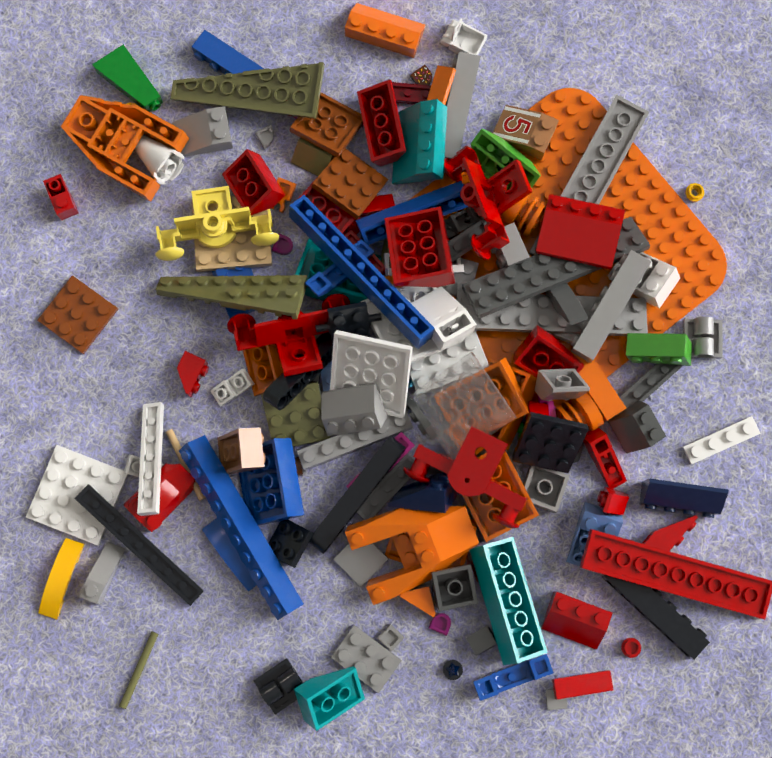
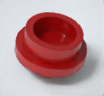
(631, 647)

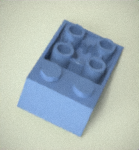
(592, 518)

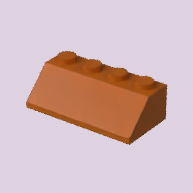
(384, 30)

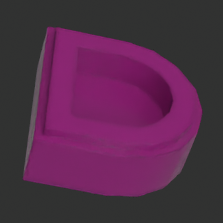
(283, 245)
(440, 623)

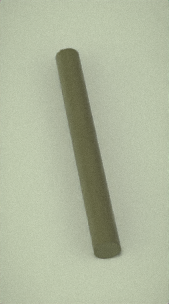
(138, 670)

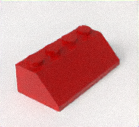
(381, 123)

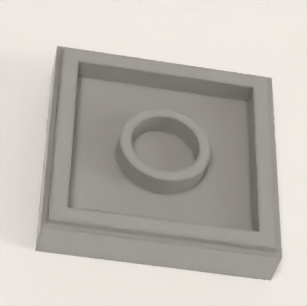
(361, 562)

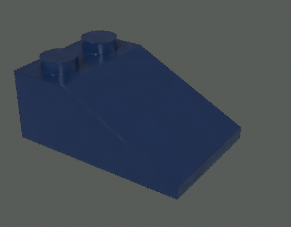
(430, 496)

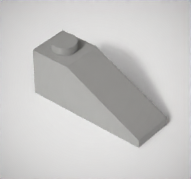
(102, 573)

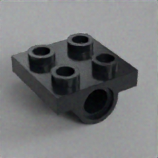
(290, 542)
(278, 685)

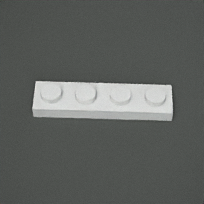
(721, 440)

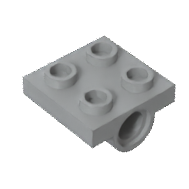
(705, 336)

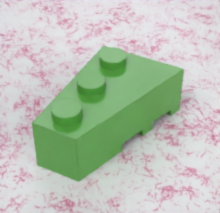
(659, 348)

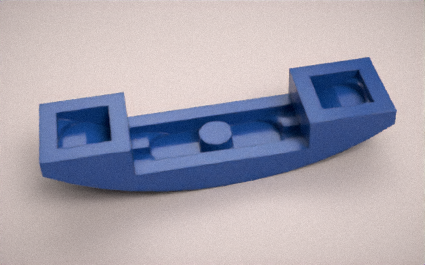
(332, 277)
(228, 553)
(512, 676)

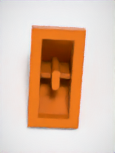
(421, 599)

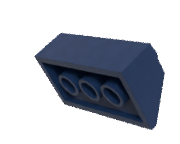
(683, 497)

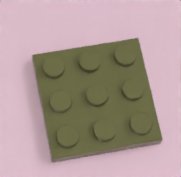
(299, 419)

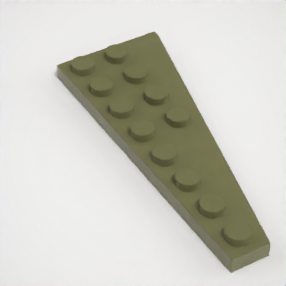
(275, 91)
(262, 293)

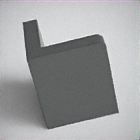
(482, 640)

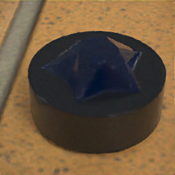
(452, 669)

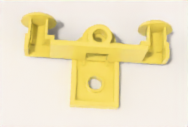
(215, 227)

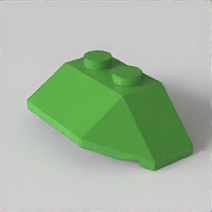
(496, 153)

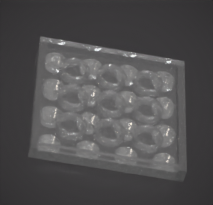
(462, 399)

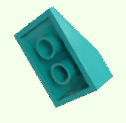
(329, 696)

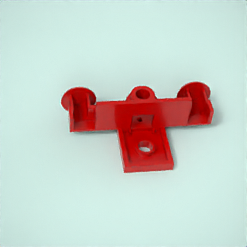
(488, 196)
(288, 334)
(477, 470)

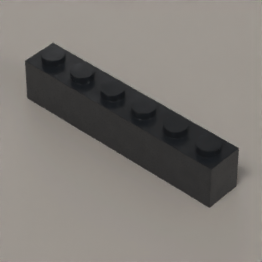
(662, 616)

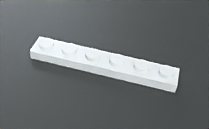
(150, 459)

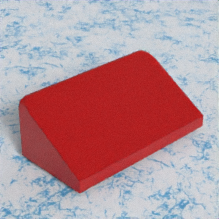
(378, 204)

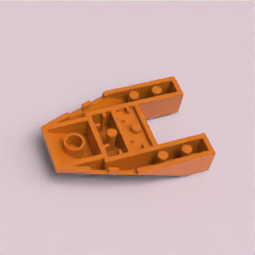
(110, 133)
(423, 541)

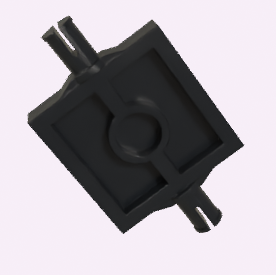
(349, 318)

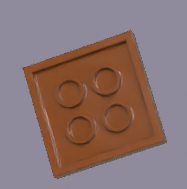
(332, 128)
(350, 183)
(78, 314)

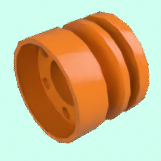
(526, 214)
(582, 411)

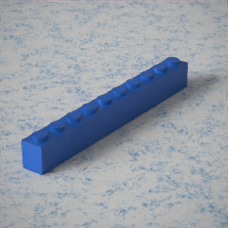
(361, 272)
(240, 527)

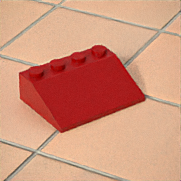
(580, 231)
(419, 249)

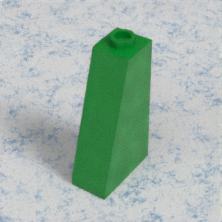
(126, 75)

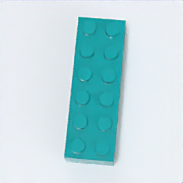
(508, 601)

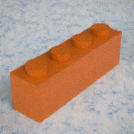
(601, 390)

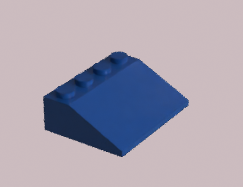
(274, 490)

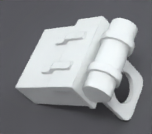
(463, 38)

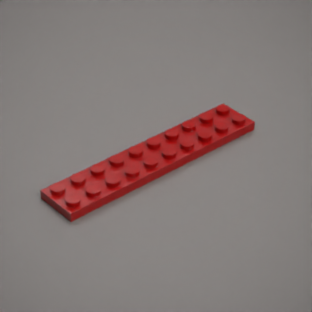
(676, 574)

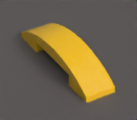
(59, 578)

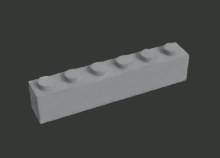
(459, 100)
(610, 306)
(348, 443)

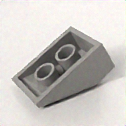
(206, 131)

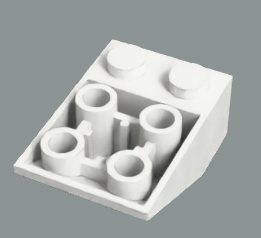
(656, 282)
(447, 317)

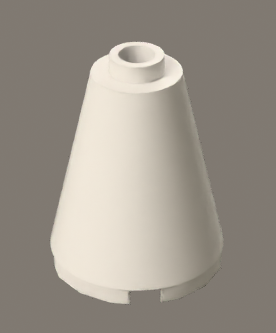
(159, 159)

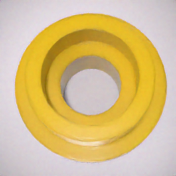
(697, 187)

